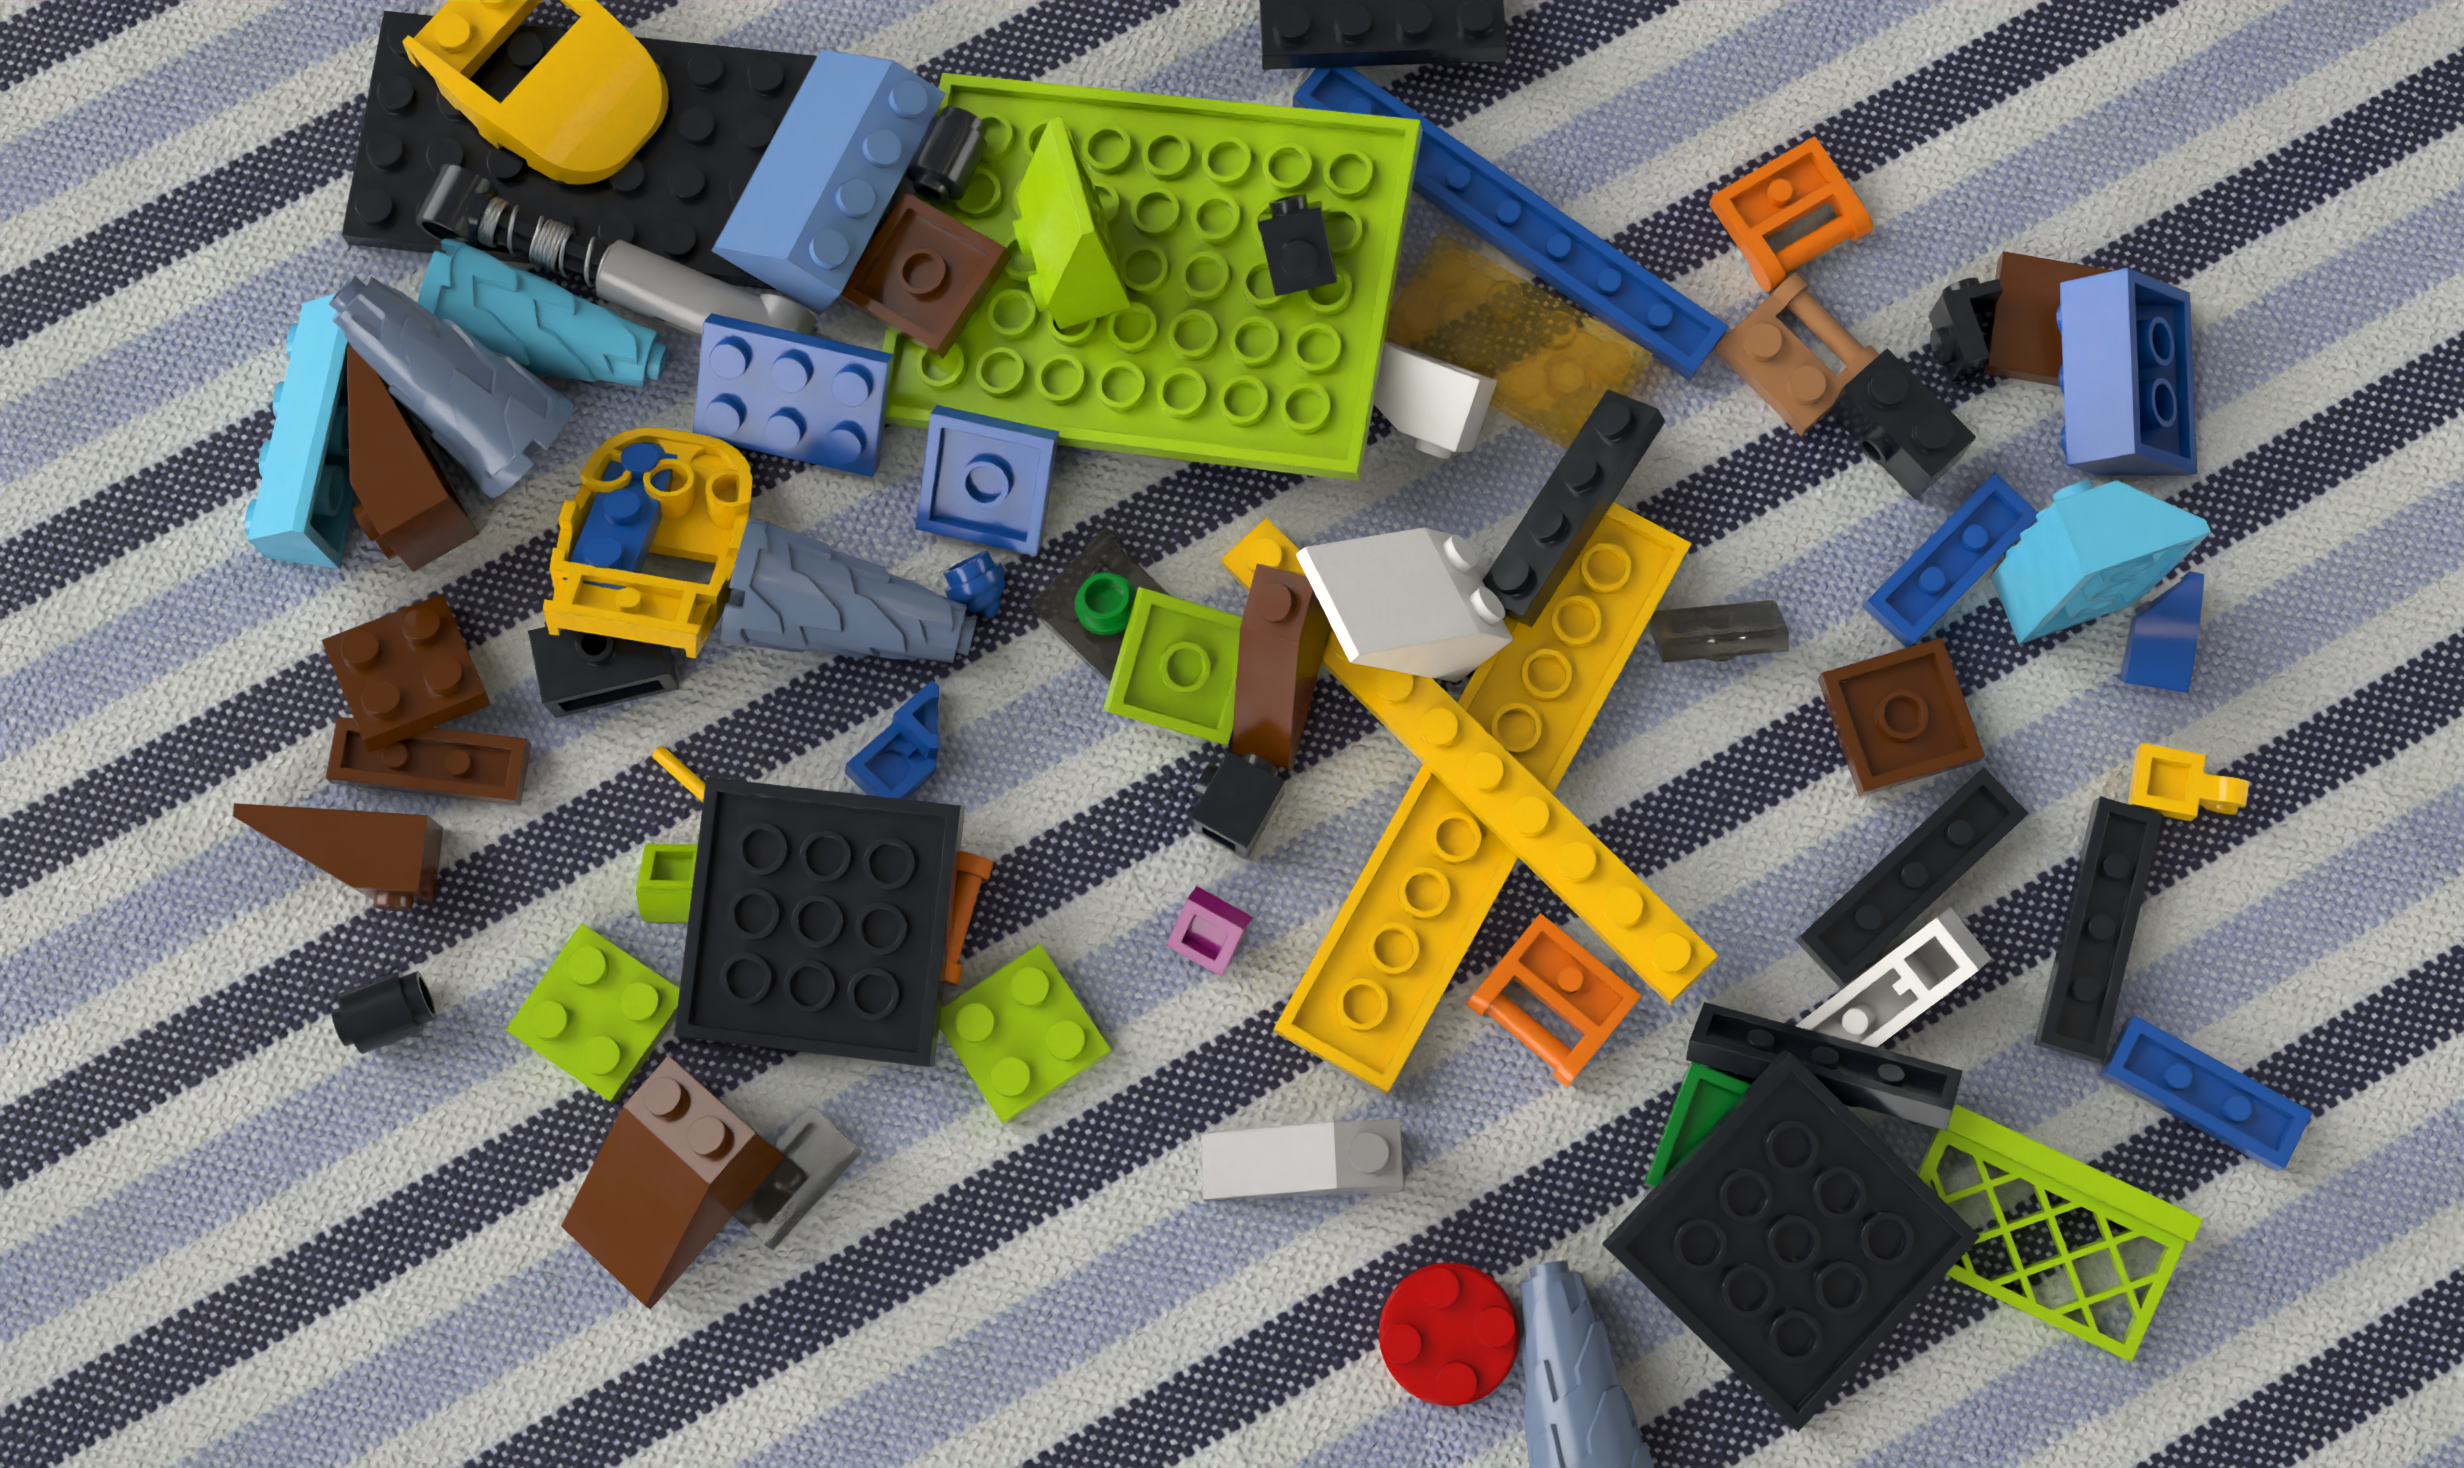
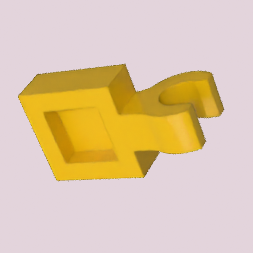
(2176, 785)

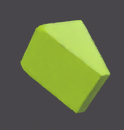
(666, 882)

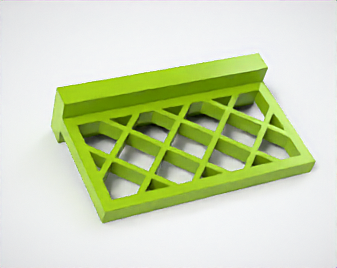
(2083, 1188)

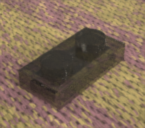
(813, 1161)

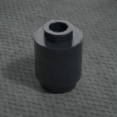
(948, 155)
(383, 1011)

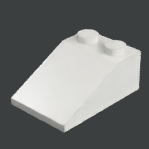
(1408, 602)

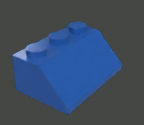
(2127, 376)

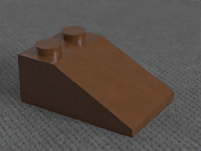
(396, 477)
(666, 1181)

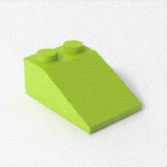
(1067, 234)

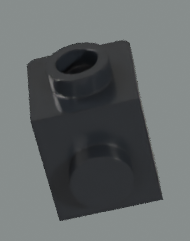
(1297, 245)
(1956, 332)

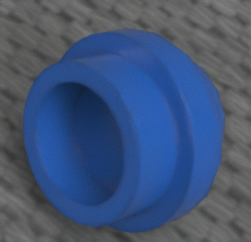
(977, 584)

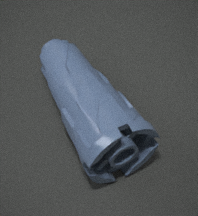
(473, 401)
(811, 598)
(1573, 1391)

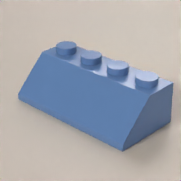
(828, 175)

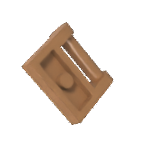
(1782, 365)

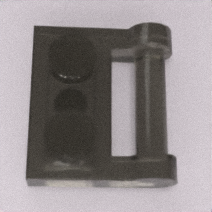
(1057, 602)

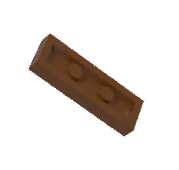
(433, 764)

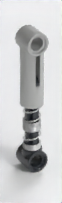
(469, 211)

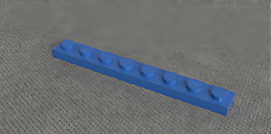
(1534, 231)

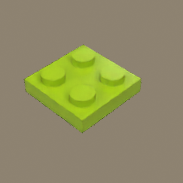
(1177, 667)
(597, 1013)
(1022, 1034)

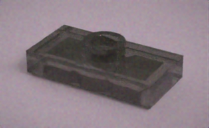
(1719, 631)

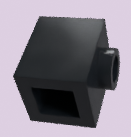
(1236, 801)

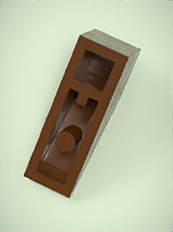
(1277, 664)
(373, 852)

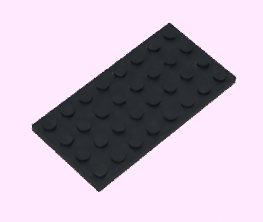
(663, 200)

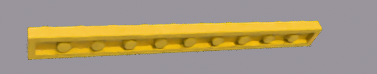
(1508, 800)

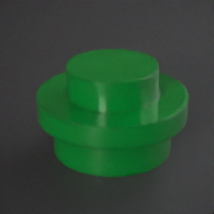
(1105, 603)

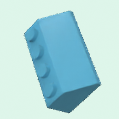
(305, 466)
(2091, 556)

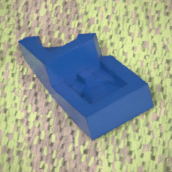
(2165, 637)
(903, 753)

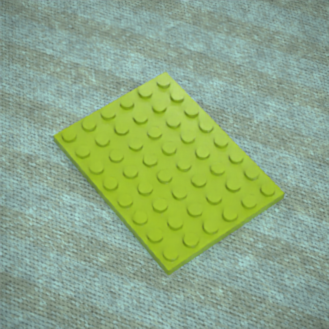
(1206, 351)

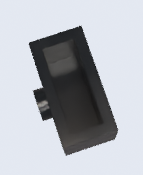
(1901, 424)
(596, 670)

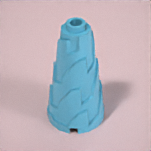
(538, 320)

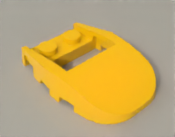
(575, 111)
(699, 521)

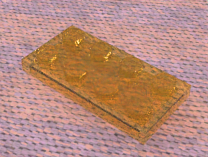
(1541, 351)

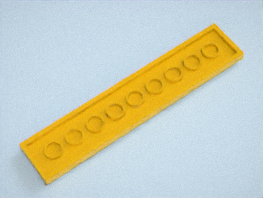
(1436, 859)

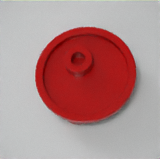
(1449, 1334)

